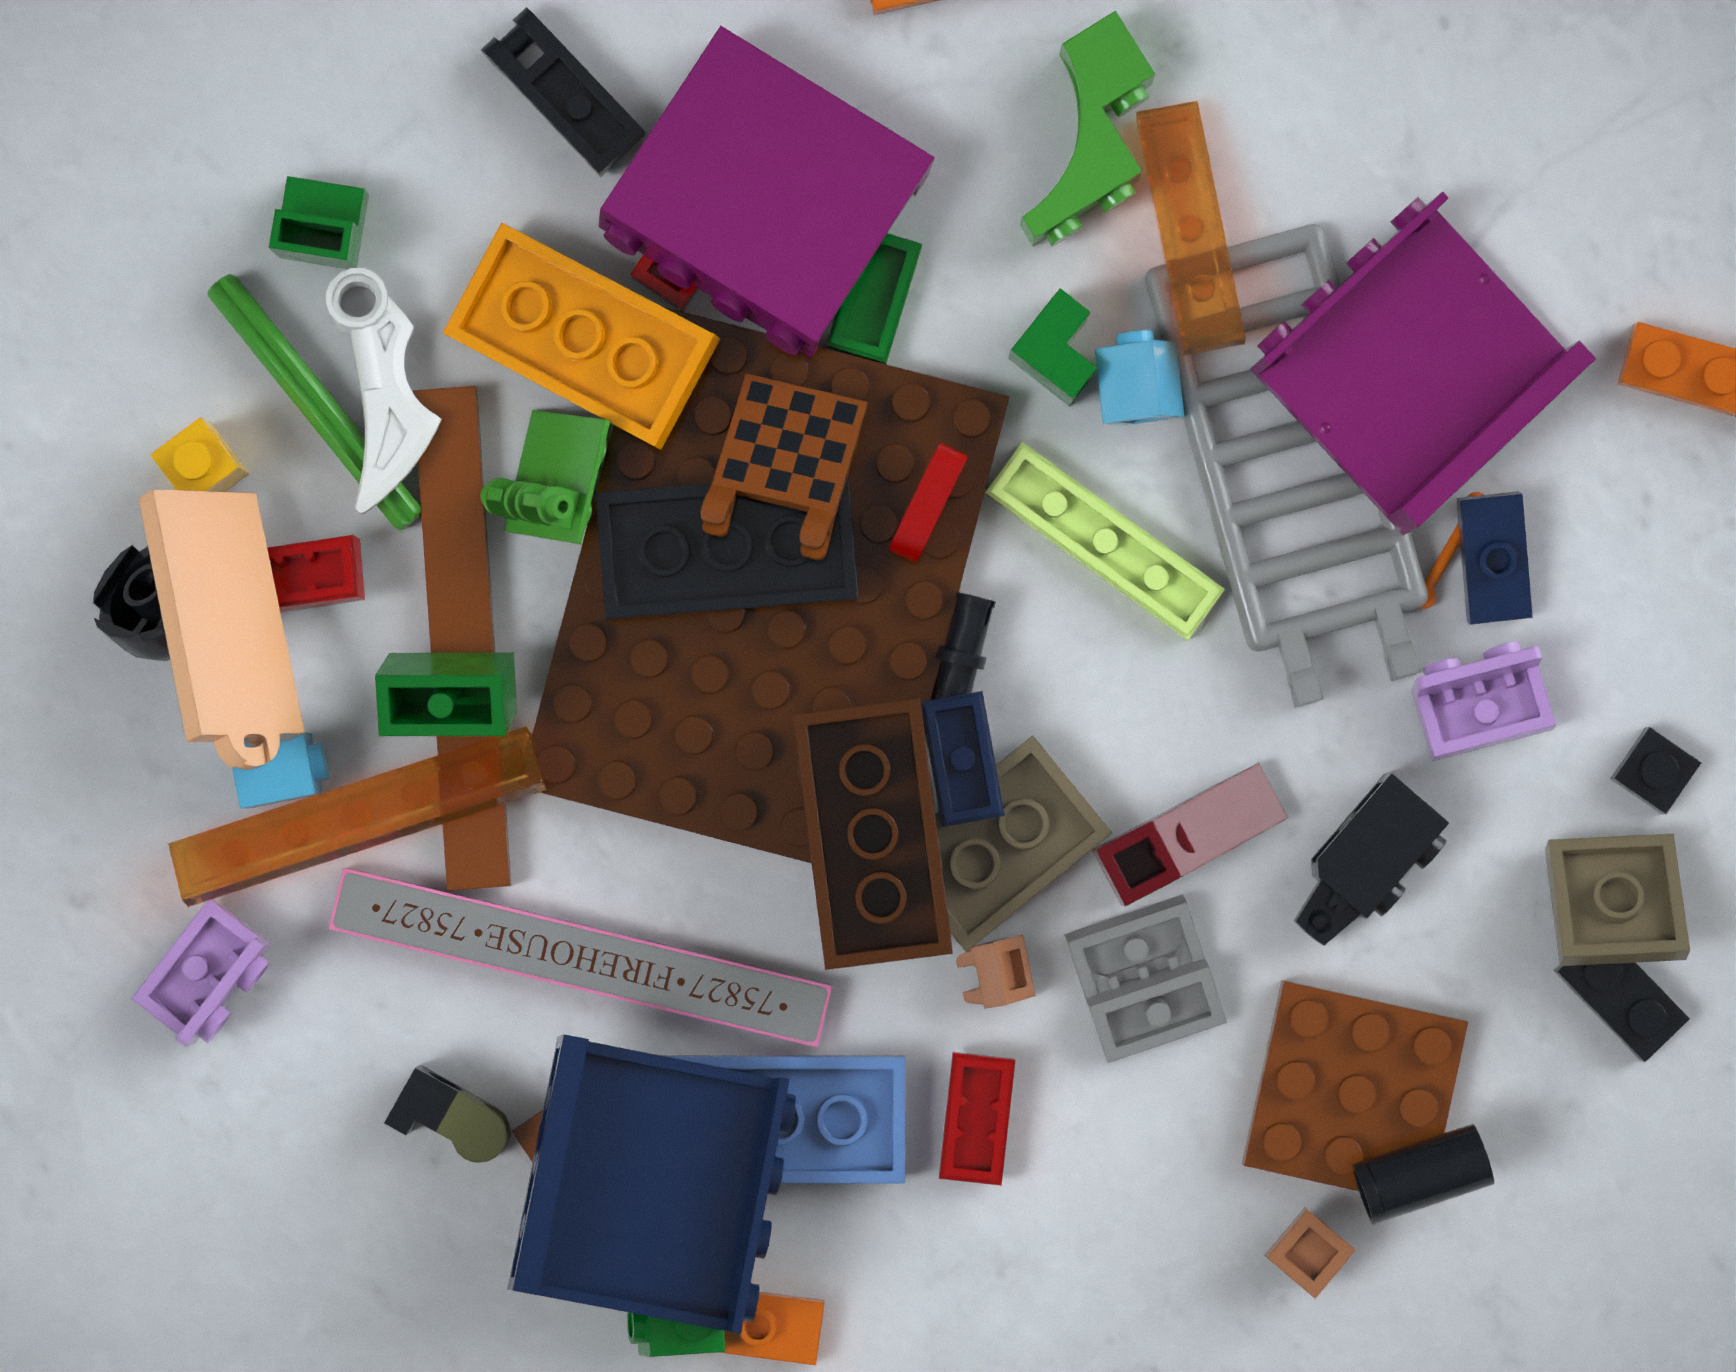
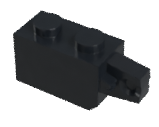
(1368, 857)

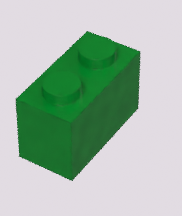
(446, 694)

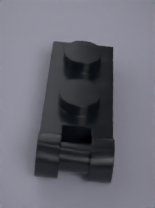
(565, 93)

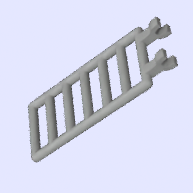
(1228, 517)

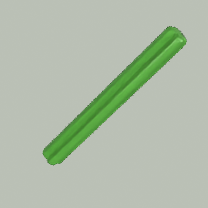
(305, 390)

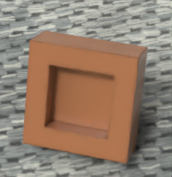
(1001, 972)
(1310, 1252)

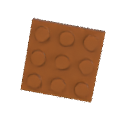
(1349, 1083)

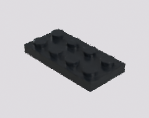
(666, 565)

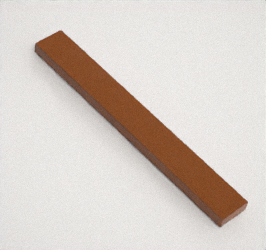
(460, 604)

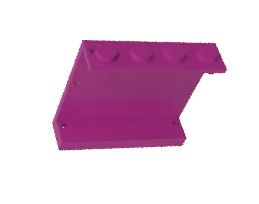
(763, 192)
(1416, 366)

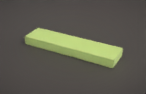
(1104, 541)

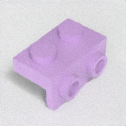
(1482, 701)
(203, 973)

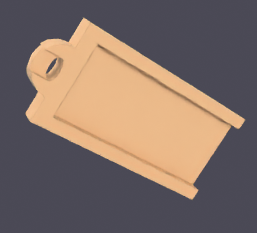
(222, 622)

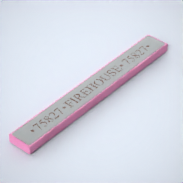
(580, 957)

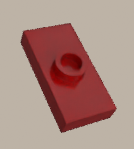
(317, 573)
(977, 1118)

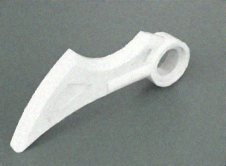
(394, 419)

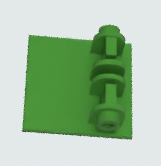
(552, 479)

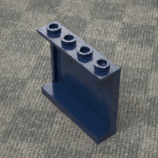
(651, 1185)

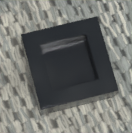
(1655, 770)

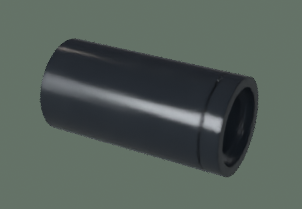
(1423, 1174)

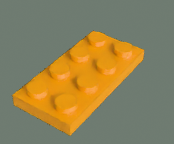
(581, 335)

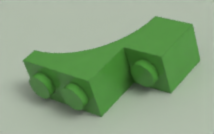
(1105, 75)

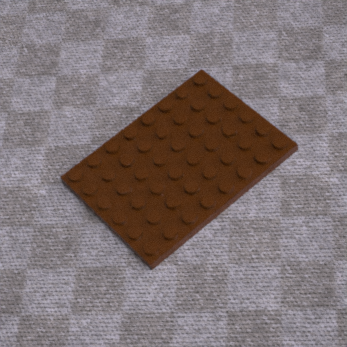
(697, 709)

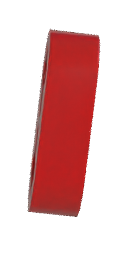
(928, 502)

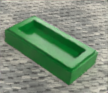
(874, 306)

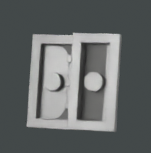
(1145, 978)

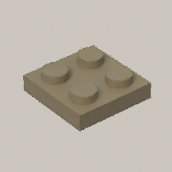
(1617, 900)

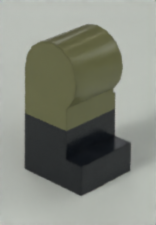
(471, 1123)

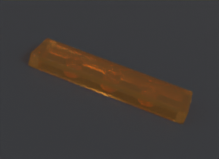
(1190, 228)

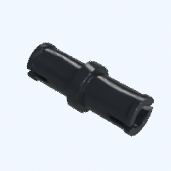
(963, 646)

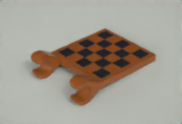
(789, 451)

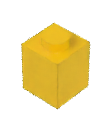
(199, 460)

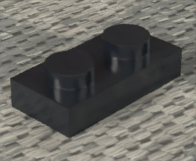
(1626, 1004)

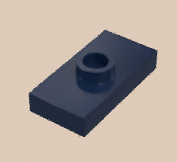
(1494, 557)
(962, 759)

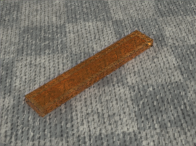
(357, 816)

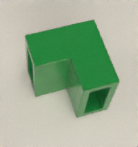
(319, 223)
(1046, 351)

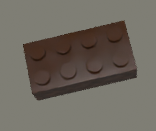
(872, 834)

